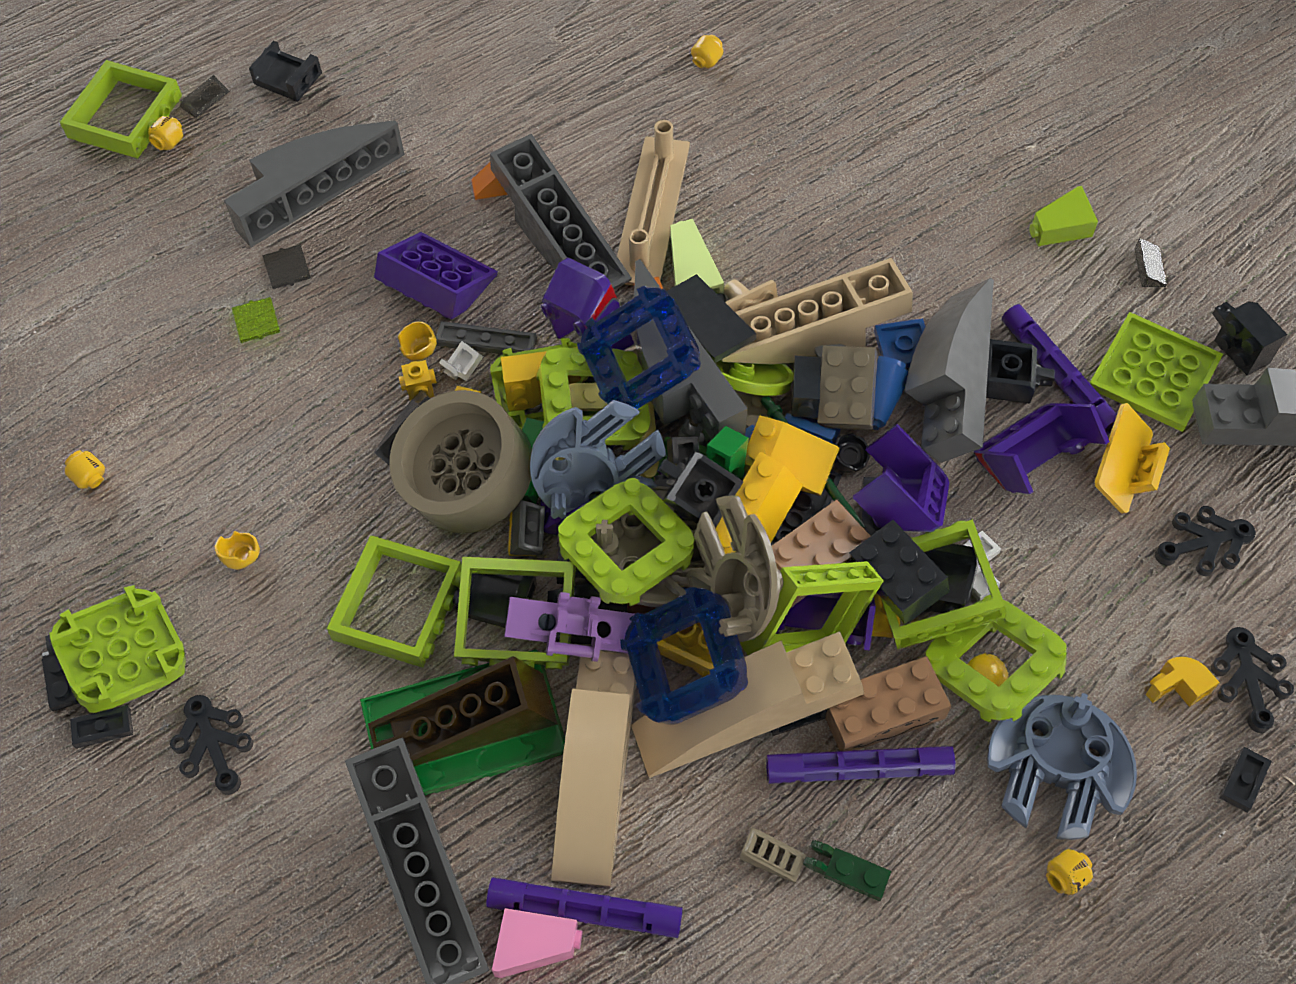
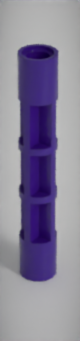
(1051, 357)
(860, 764)
(585, 907)

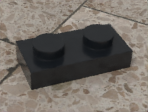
(101, 727)
(1245, 779)

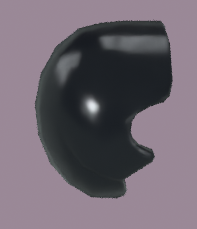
(851, 454)

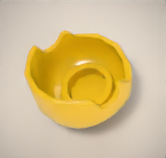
(417, 341)
(238, 550)
(990, 667)

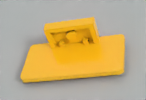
(1129, 460)

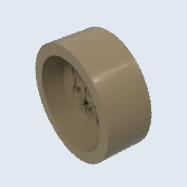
(427, 446)

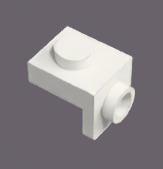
(462, 362)

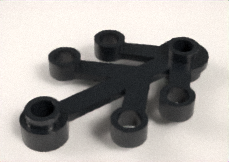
(1209, 539)
(1251, 674)
(209, 740)

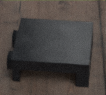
(284, 72)
(960, 567)
(492, 594)

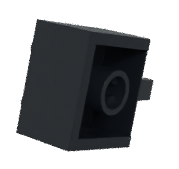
(1248, 335)
(1014, 372)
(686, 480)

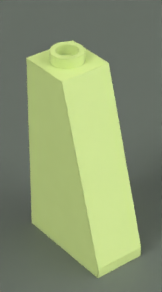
(692, 256)

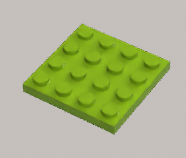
(1155, 371)

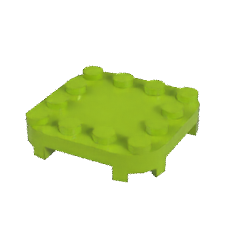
(118, 649)

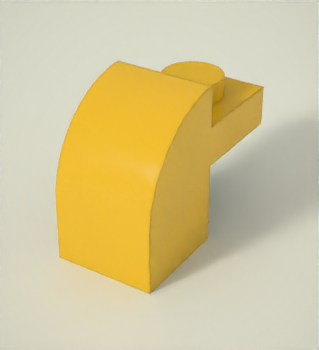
(1186, 677)

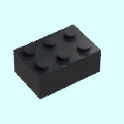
(908, 574)

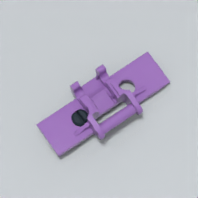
(570, 615)

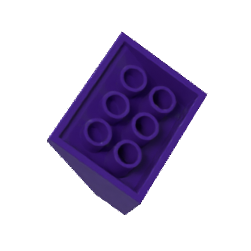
(433, 274)

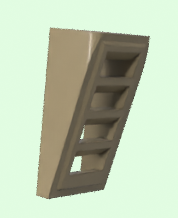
(777, 846)

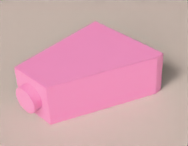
(533, 942)

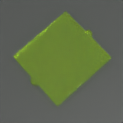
(255, 319)

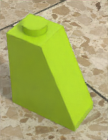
(1064, 219)

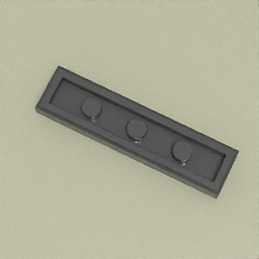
(484, 338)

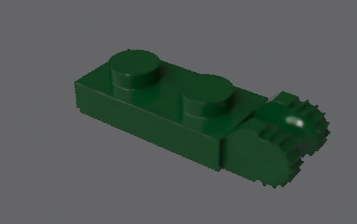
(849, 870)

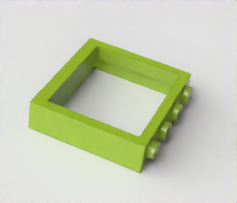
(97, 90)
(508, 567)
(856, 581)
(957, 619)
(340, 623)

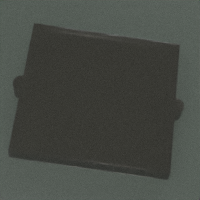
(286, 266)

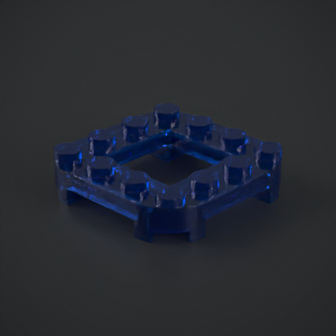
(600, 335)
(720, 686)

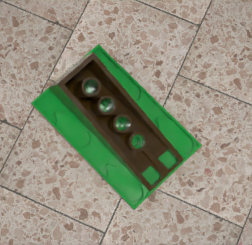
(470, 722)

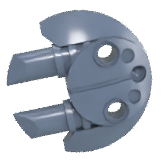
(587, 462)
(1064, 758)

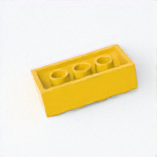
(766, 492)

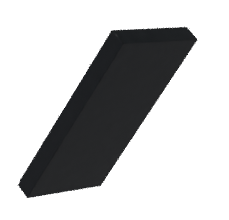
(711, 319)

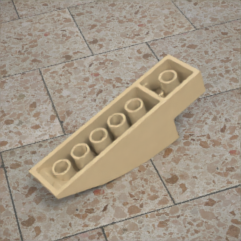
(824, 314)
(778, 692)
(593, 771)

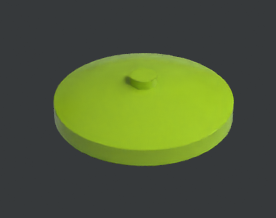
(757, 378)

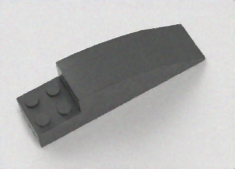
(308, 174)
(551, 212)
(952, 373)
(703, 394)
(1249, 412)
(417, 864)

